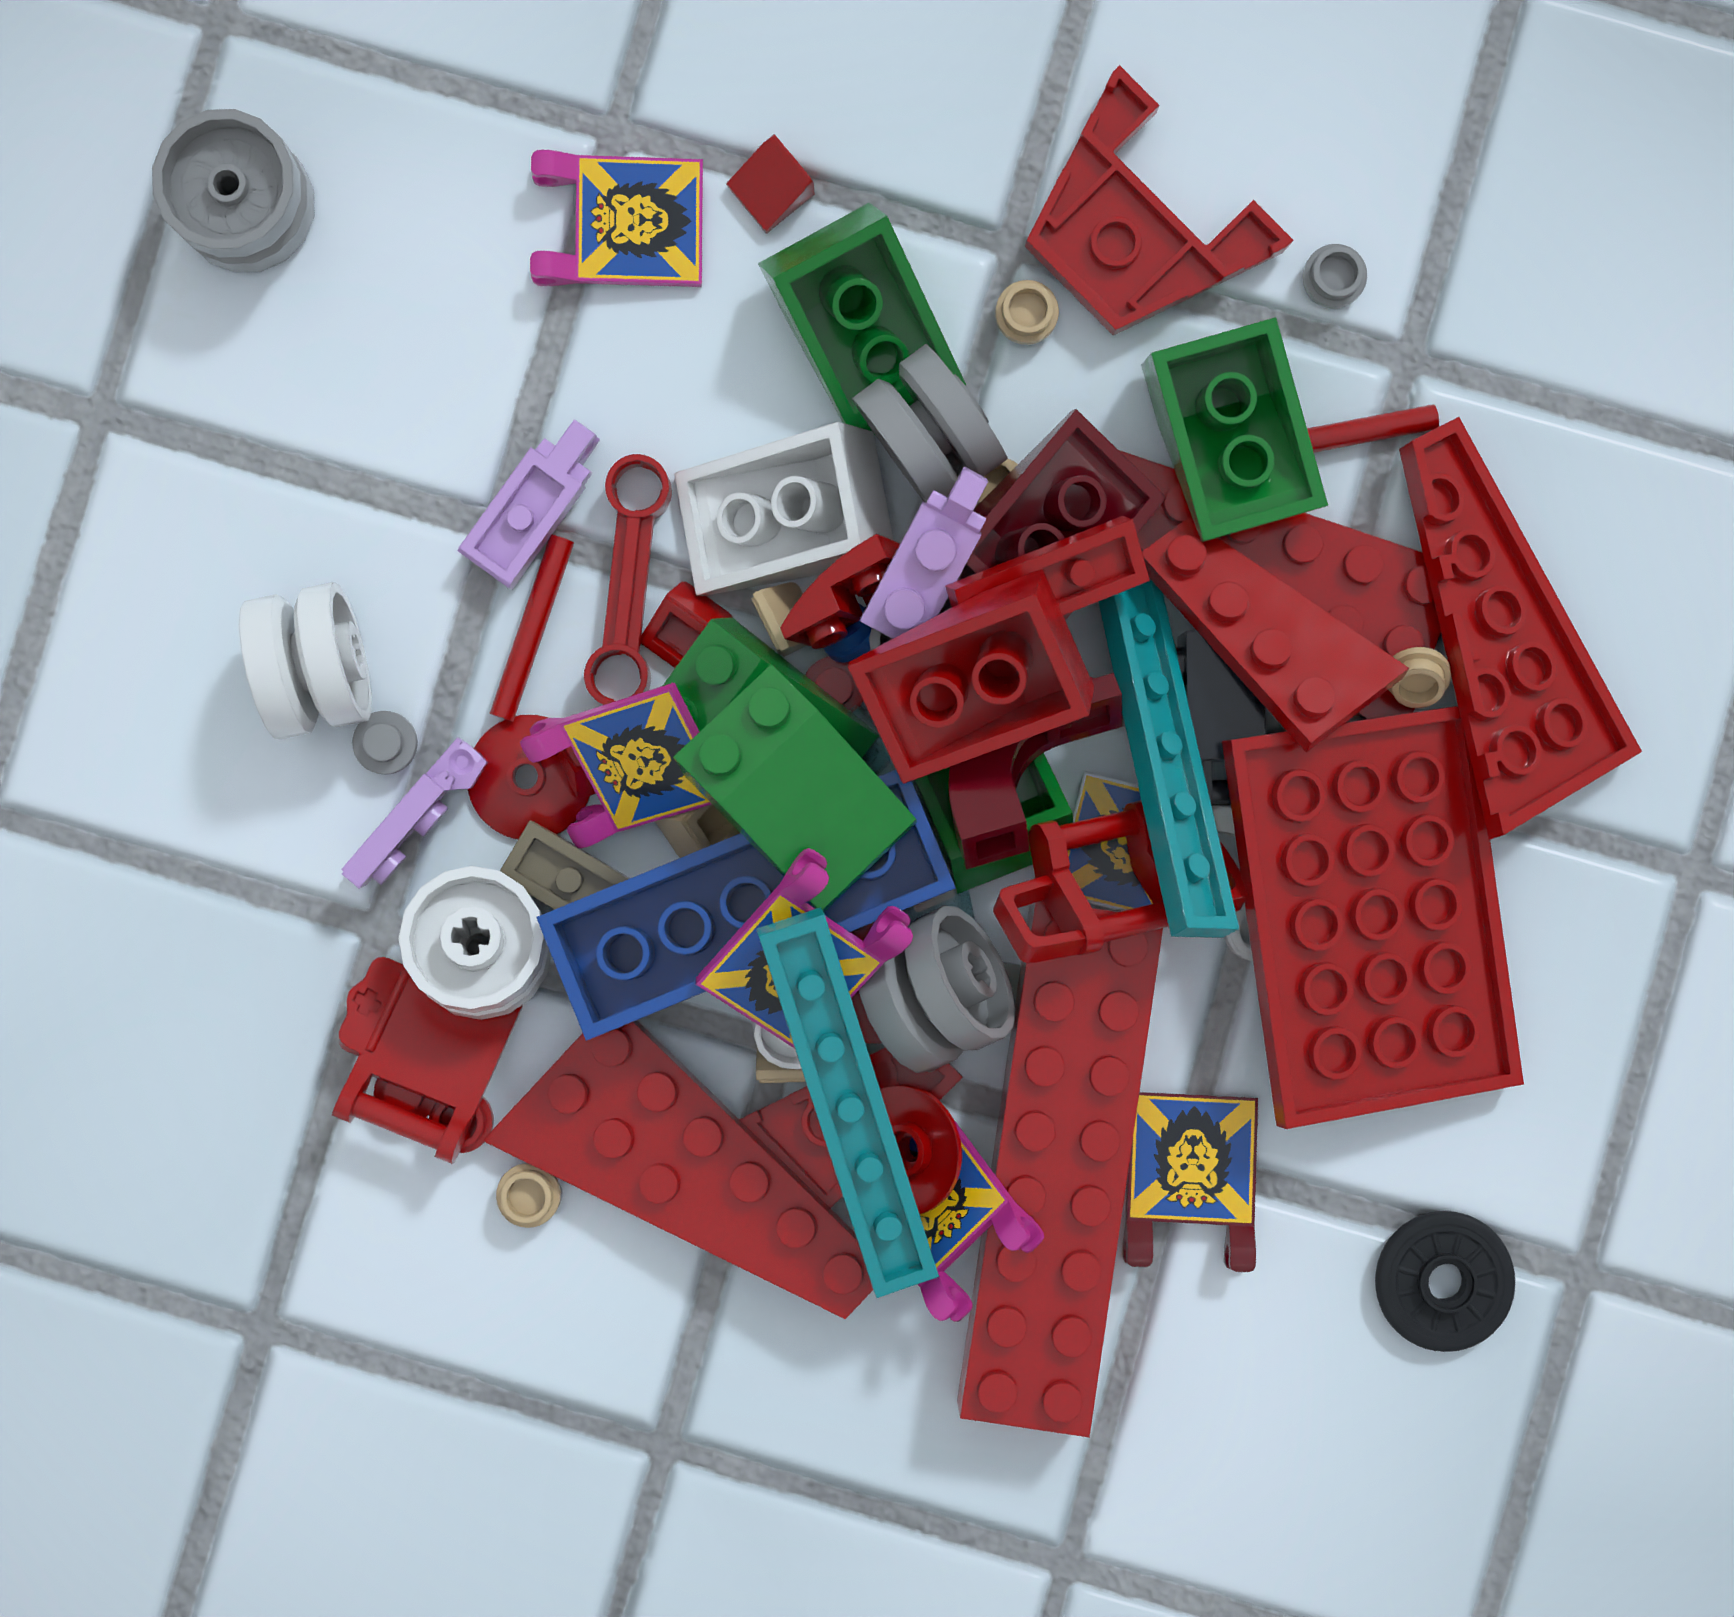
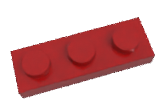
(1077, 568)

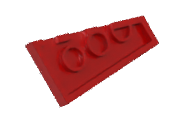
(1278, 642)

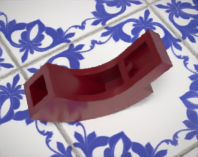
(983, 789)

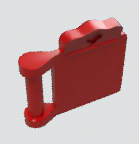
(421, 1049)

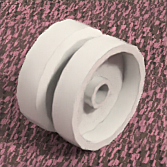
(305, 660)
(445, 920)

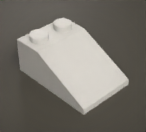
(782, 508)

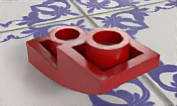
(830, 601)

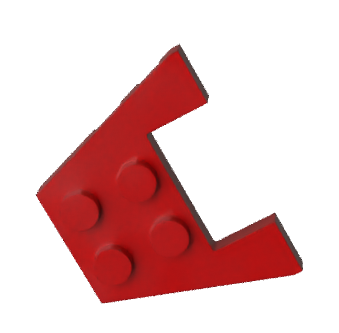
(1119, 241)

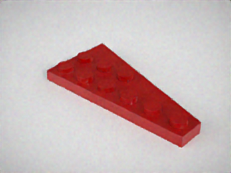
(1348, 573)

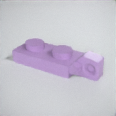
(530, 505)
(928, 558)
(417, 811)

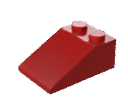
(975, 678)

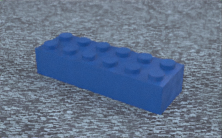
(654, 933)

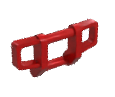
(1058, 889)

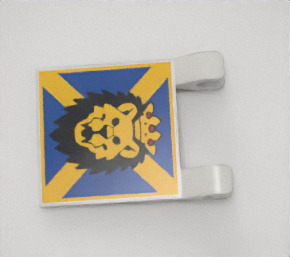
(1105, 867)

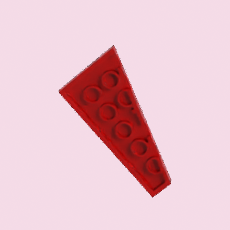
(1519, 671)
(661, 1146)

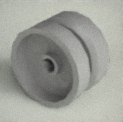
(233, 190)
(937, 423)
(940, 993)

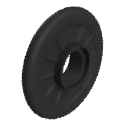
(1485, 1285)

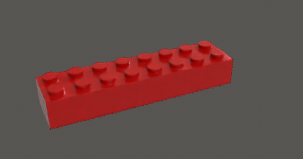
(1066, 1164)

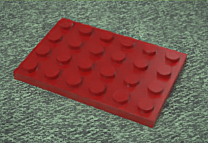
(1372, 917)

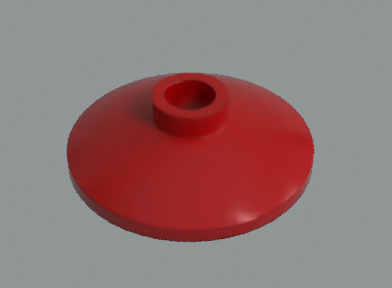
(504, 803)
(939, 1158)

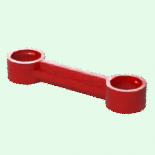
(628, 575)

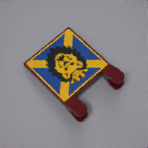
(1194, 1166)

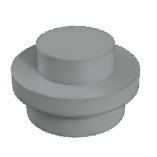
(1334, 276)
(385, 742)

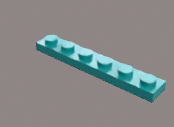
(1168, 765)
(847, 1101)

